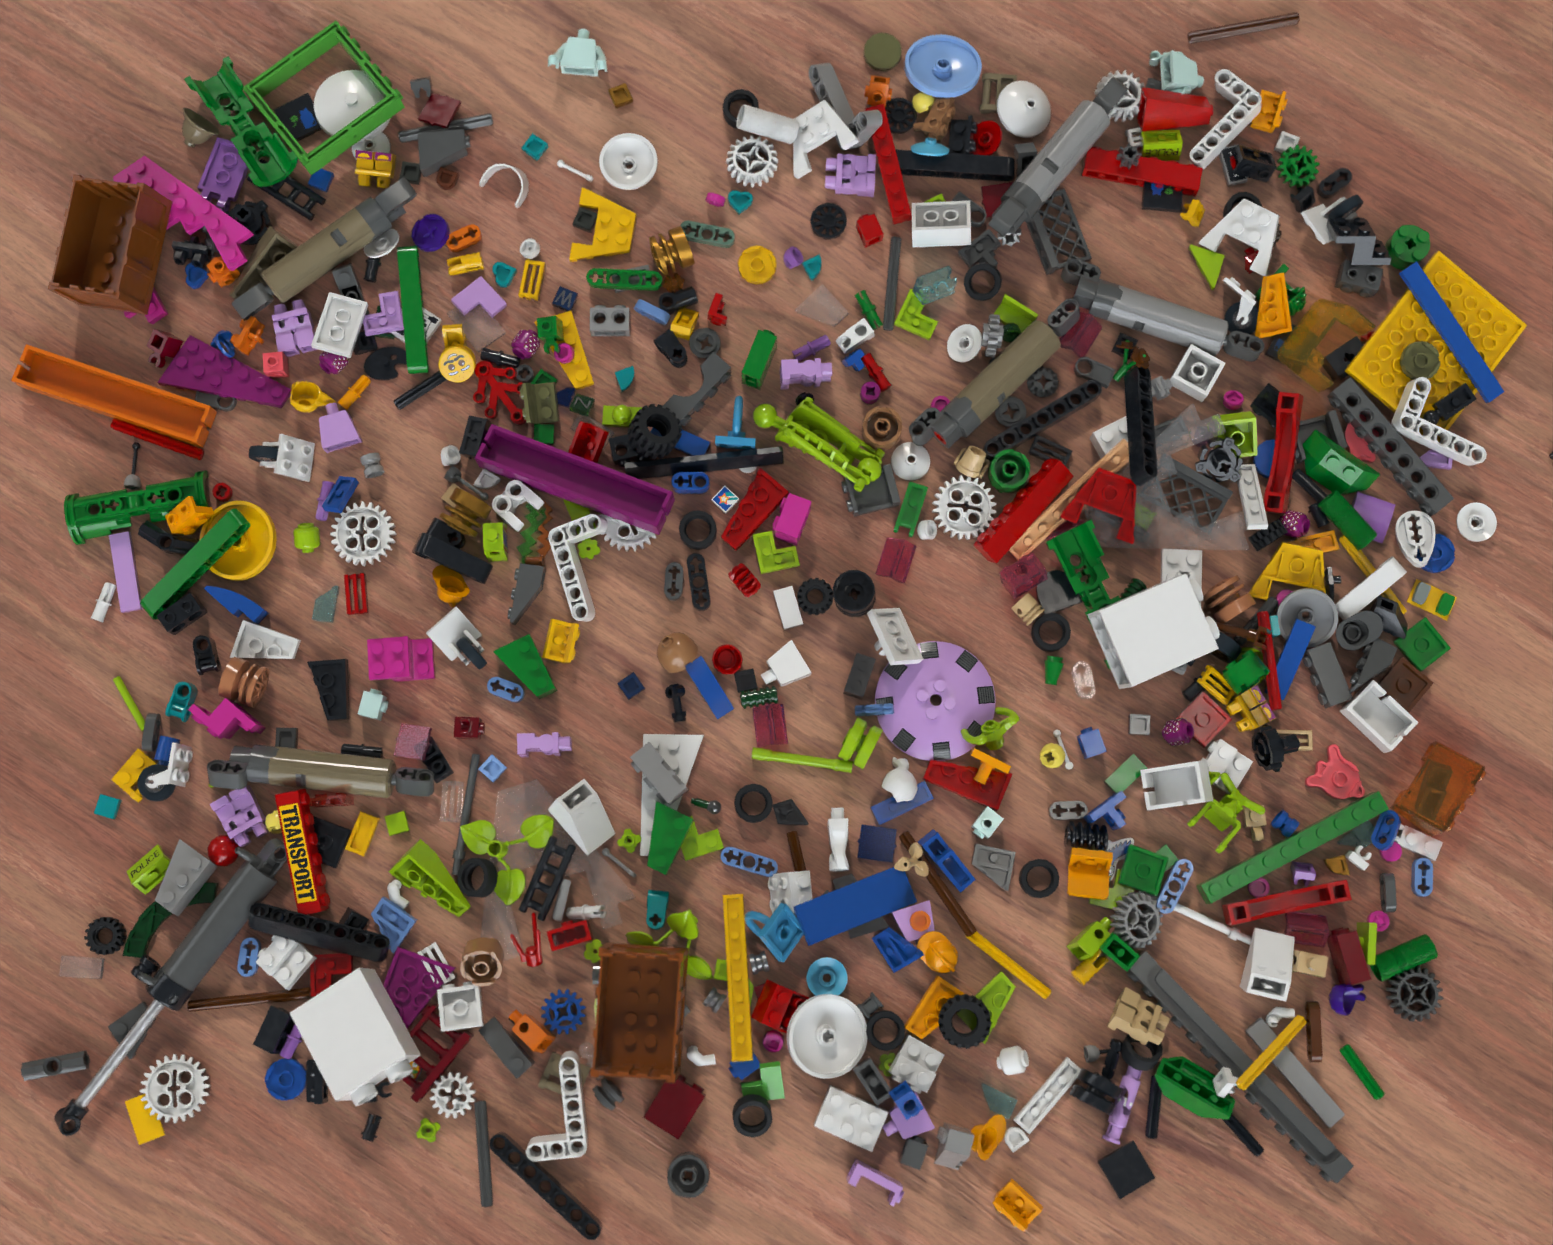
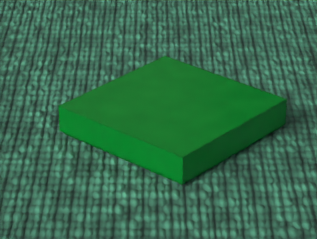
(1422, 644)
(1143, 870)

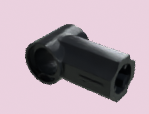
(679, 300)

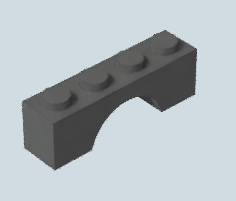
(714, 372)

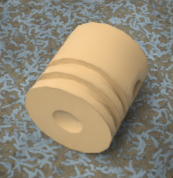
(1028, 609)

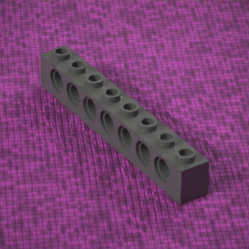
(1400, 449)

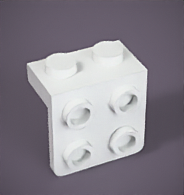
(790, 889)

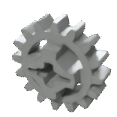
(992, 335)

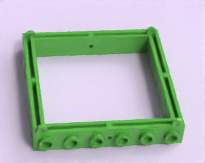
(300, 59)

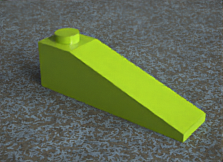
(426, 872)

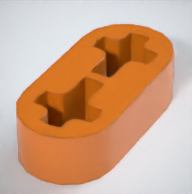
(463, 238)

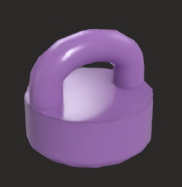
(792, 257)

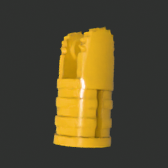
(465, 264)
(1087, 970)

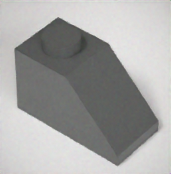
(1023, 155)

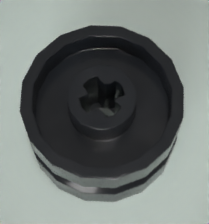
(1096, 1091)

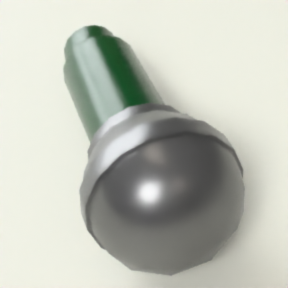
(713, 806)

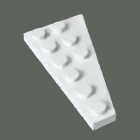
(679, 754)

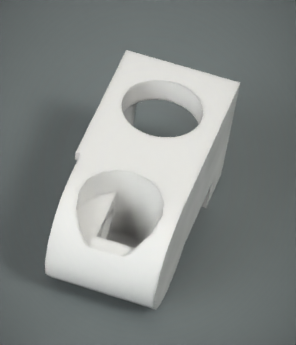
(855, 336)

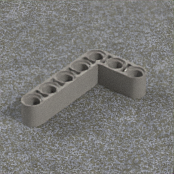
(829, 89)

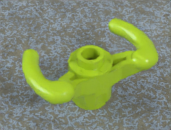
(992, 730)

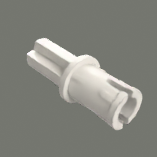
(103, 602)
(586, 912)

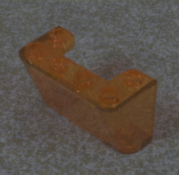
(1439, 789)

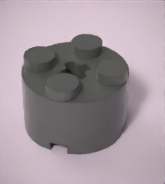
(688, 1187)

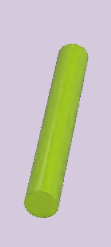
(130, 702)

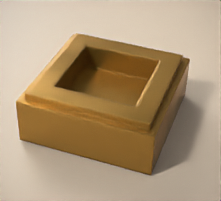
(620, 95)

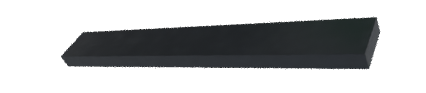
(705, 462)

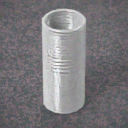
(761, 123)

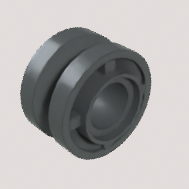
(608, 1094)

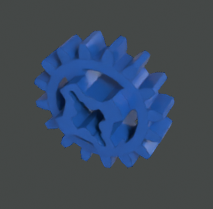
(572, 1017)

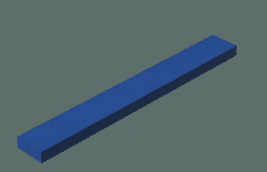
(1451, 332)

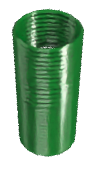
(1348, 522)
(1409, 955)

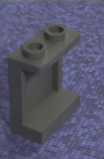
(1327, 425)
(875, 496)

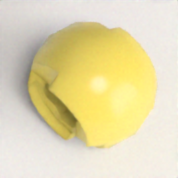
(922, 102)
(1057, 752)
(273, 823)

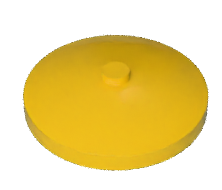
(252, 550)

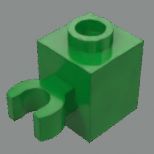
(549, 331)

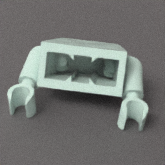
(579, 56)
(1177, 71)

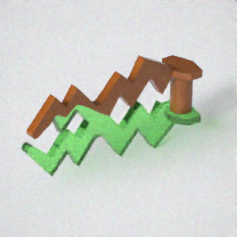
(536, 526)

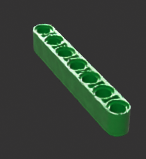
(412, 309)
(195, 563)

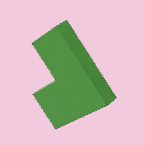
(770, 1085)

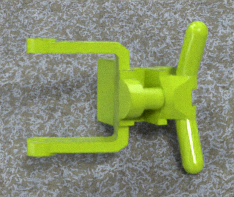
(1224, 812)

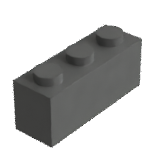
(1327, 675)

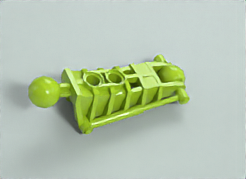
(814, 431)

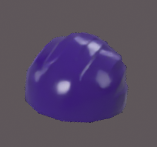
(1344, 997)

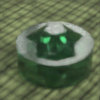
(1011, 332)

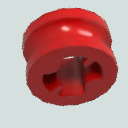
(228, 494)

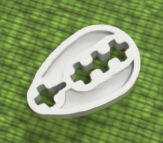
(1426, 532)

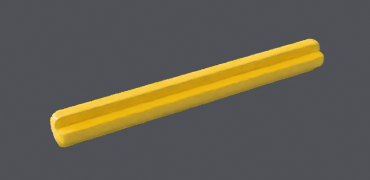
(1367, 568)
(1010, 965)
(1271, 1052)

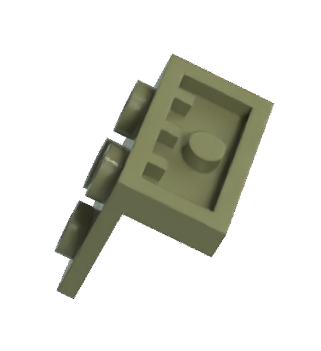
(540, 403)

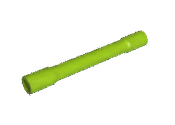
(834, 764)

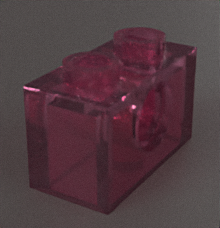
(1019, 584)

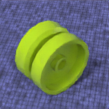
(860, 743)

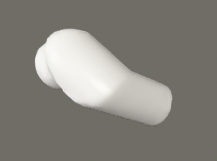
(394, 894)
(1277, 1014)
(699, 1059)

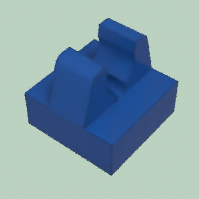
(854, 360)

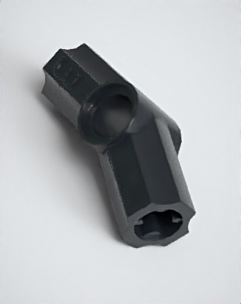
(158, 537)

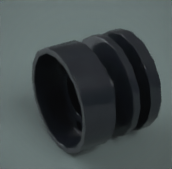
(856, 582)

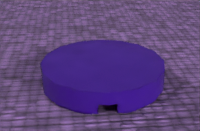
(430, 233)

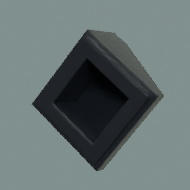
(365, 344)
(353, 919)

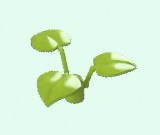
(480, 840)
(685, 926)

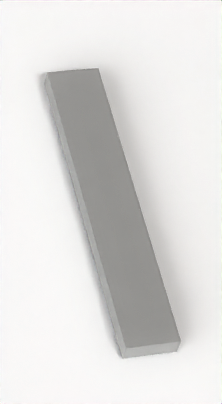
(1297, 1075)

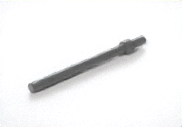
(459, 853)

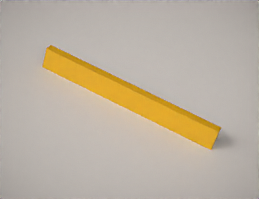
(737, 978)

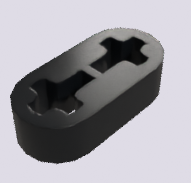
(1336, 186)

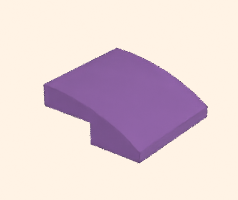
(1374, 511)

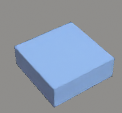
(492, 768)

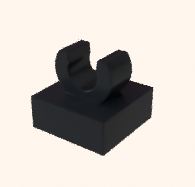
(1303, 199)

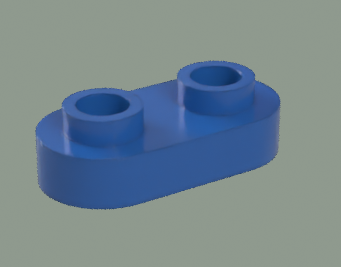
(1383, 830)

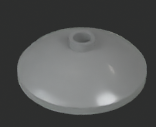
(1321, 611)

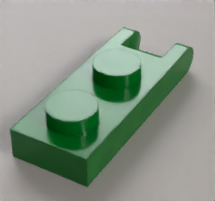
(911, 507)

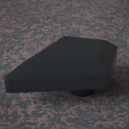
(1329, 581)
(788, 813)

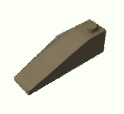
(267, 252)

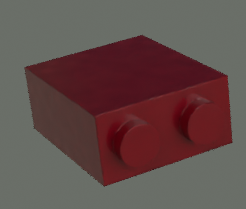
(1348, 956)
(675, 1106)

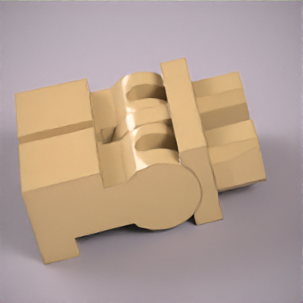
(1138, 1018)

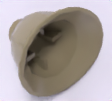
(196, 128)

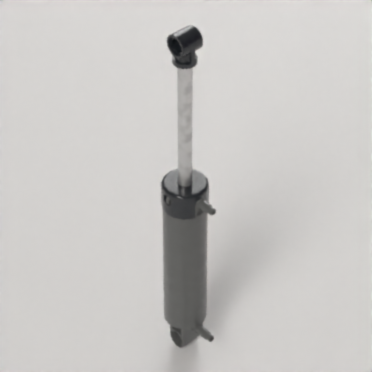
(189, 962)

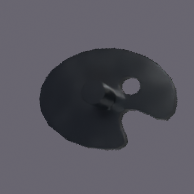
(381, 366)

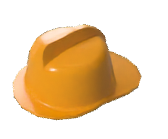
(450, 585)
(938, 952)
(988, 1136)

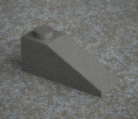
(506, 1047)

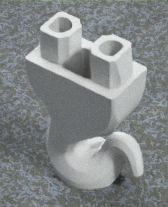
(838, 839)

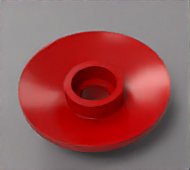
(987, 131)

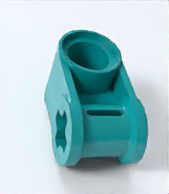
(180, 702)
(657, 905)

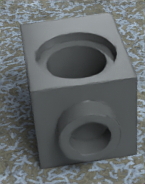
(914, 1152)

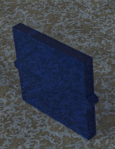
(877, 843)

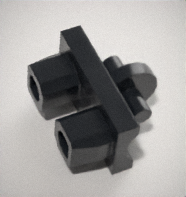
(191, 250)

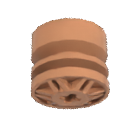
(1228, 599)
(243, 682)

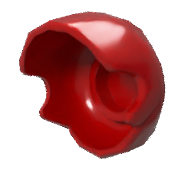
(727, 659)
(222, 850)

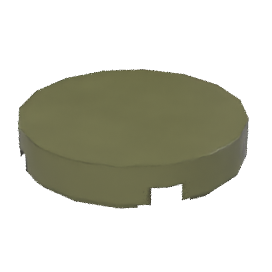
(882, 51)
(1420, 360)

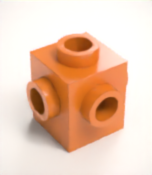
(878, 91)
(220, 272)

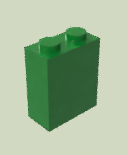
(759, 359)

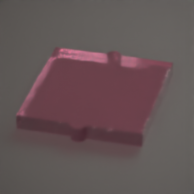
(412, 741)

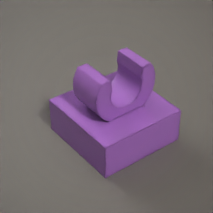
(1302, 871)

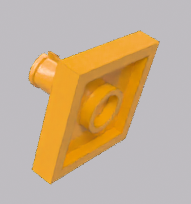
(987, 764)

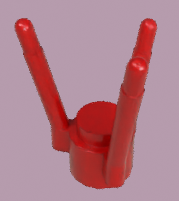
(533, 953)

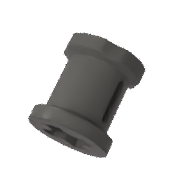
(870, 1005)

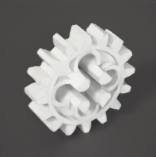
(447, 1084)

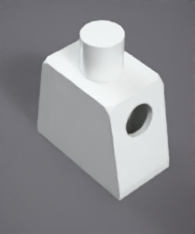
(786, 666)

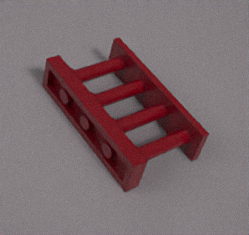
(447, 1056)

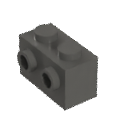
(1359, 279)

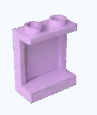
(860, 1168)

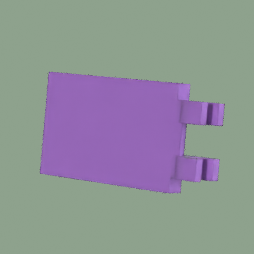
(223, 174)

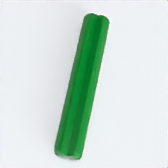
(1362, 1072)

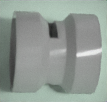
(372, 465)

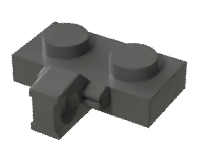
(981, 250)

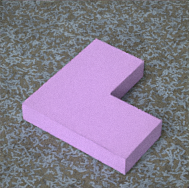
(480, 294)
(390, 317)

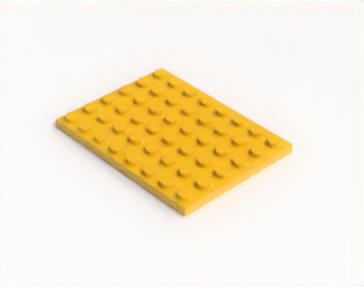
(1480, 315)

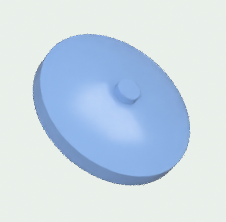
(942, 66)

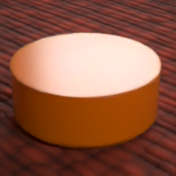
(920, 921)

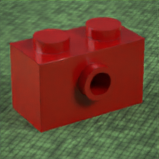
(569, 934)

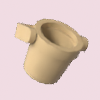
(972, 462)

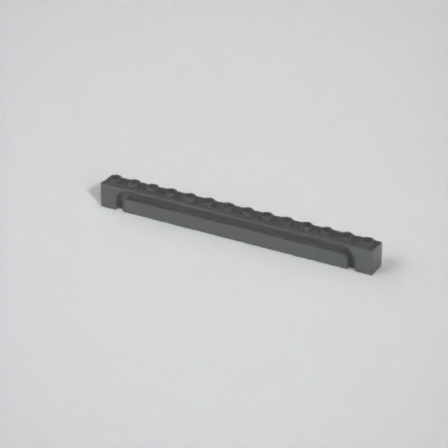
(1227, 1054)

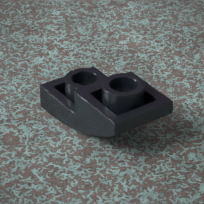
(437, 762)

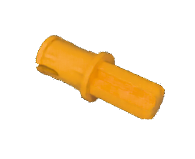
(354, 392)

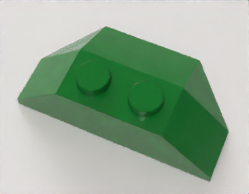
(1335, 466)
(1192, 1088)

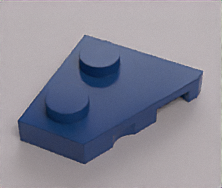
(896, 949)

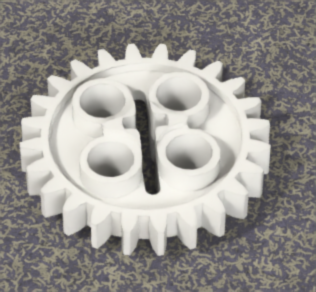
(966, 489)
(345, 535)
(631, 540)
(155, 1089)

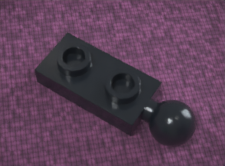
(1450, 404)

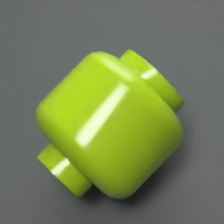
(306, 537)

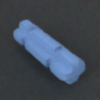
(874, 709)

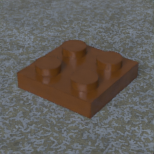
(1405, 684)

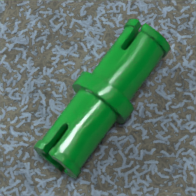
(868, 310)

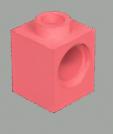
(275, 365)

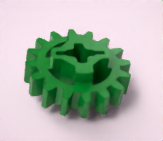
(1289, 168)

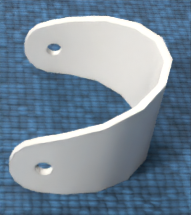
(524, 181)

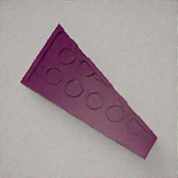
(211, 372)
(411, 984)

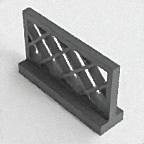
(1042, 239)
(1201, 482)

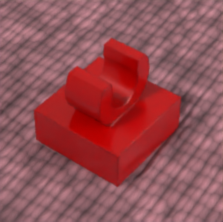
(1249, 258)

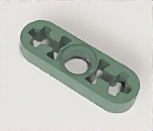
(711, 241)

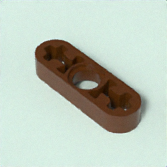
(1313, 1031)

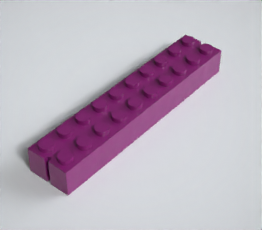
(575, 479)

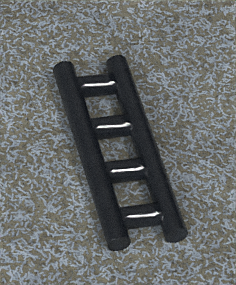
(289, 201)
(542, 866)

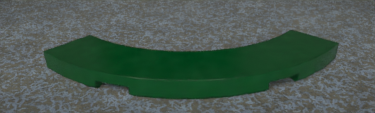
(154, 916)

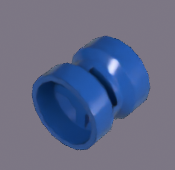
(1285, 823)

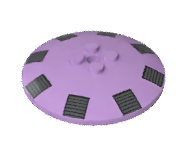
(932, 730)

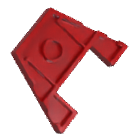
(1109, 494)

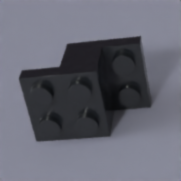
(1358, 241)

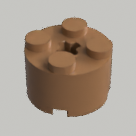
(881, 418)
(482, 961)

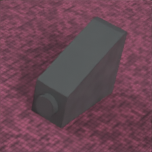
(441, 149)

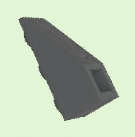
(348, 283)
(528, 586)
(1376, 658)

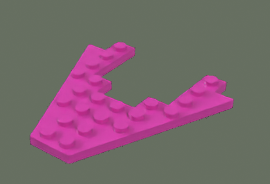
(193, 213)

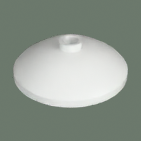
(1018, 115)
(627, 150)

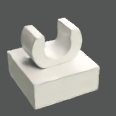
(1358, 860)
(1224, 1082)

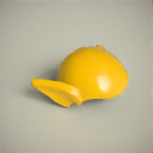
(308, 397)

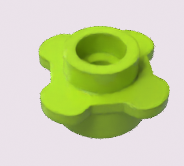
(635, 839)
(422, 1132)

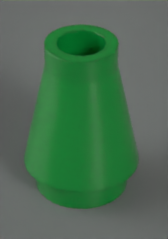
(1053, 668)

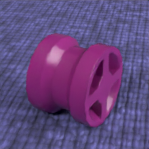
(870, 397)

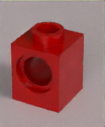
(869, 230)

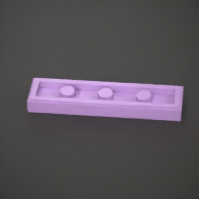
(125, 572)

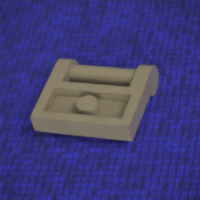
(1002, 81)
(553, 1069)

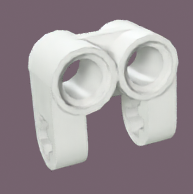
(513, 502)

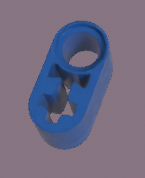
(686, 489)

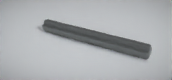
(465, 123)
(892, 280)
(483, 1153)

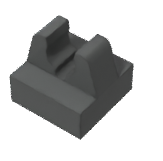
(417, 84)

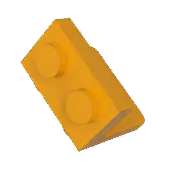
(1089, 873)

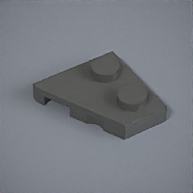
(994, 863)
(124, 1024)

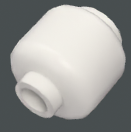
(1013, 1060)

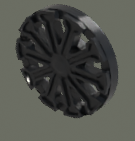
(900, 115)
(828, 221)

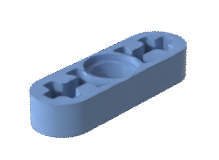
(736, 853)
(1186, 875)

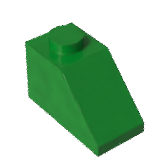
(1119, 952)

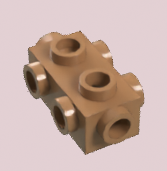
(938, 119)

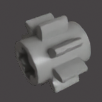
(1010, 239)
(1160, 387)

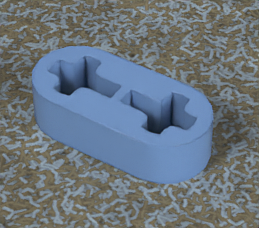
(652, 312)
(508, 685)
(1416, 877)
(244, 955)

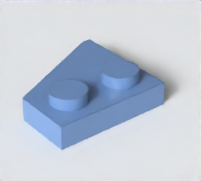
(393, 922)

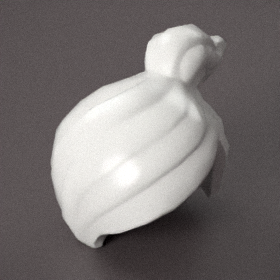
(900, 781)

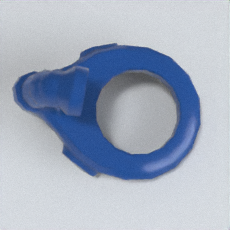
(224, 337)

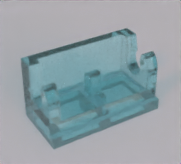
(934, 285)

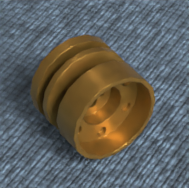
(671, 250)
(465, 512)

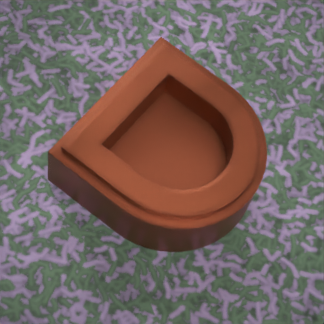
(446, 178)

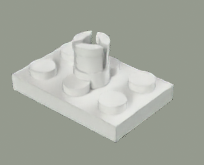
(339, 325)
(1181, 561)
(894, 636)

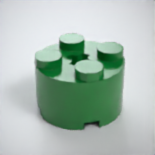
(1408, 246)
(1010, 460)
(1246, 672)

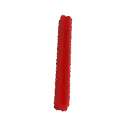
(157, 439)
(1269, 660)

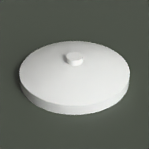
(344, 99)
(827, 1036)

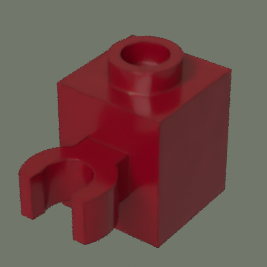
(164, 345)
(468, 728)

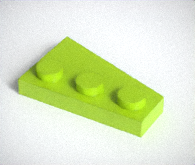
(995, 997)

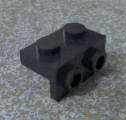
(1266, 404)

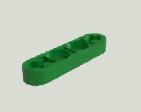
(624, 279)

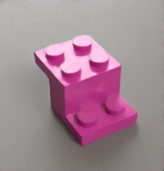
(400, 659)
(226, 719)

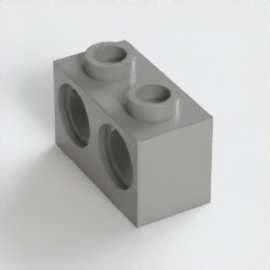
(609, 326)

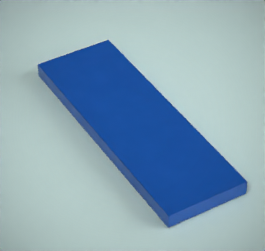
(854, 905)

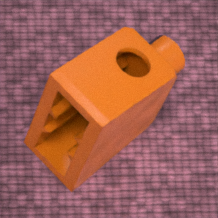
(536, 1037)

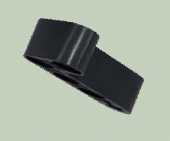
(452, 558)

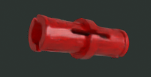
(876, 372)

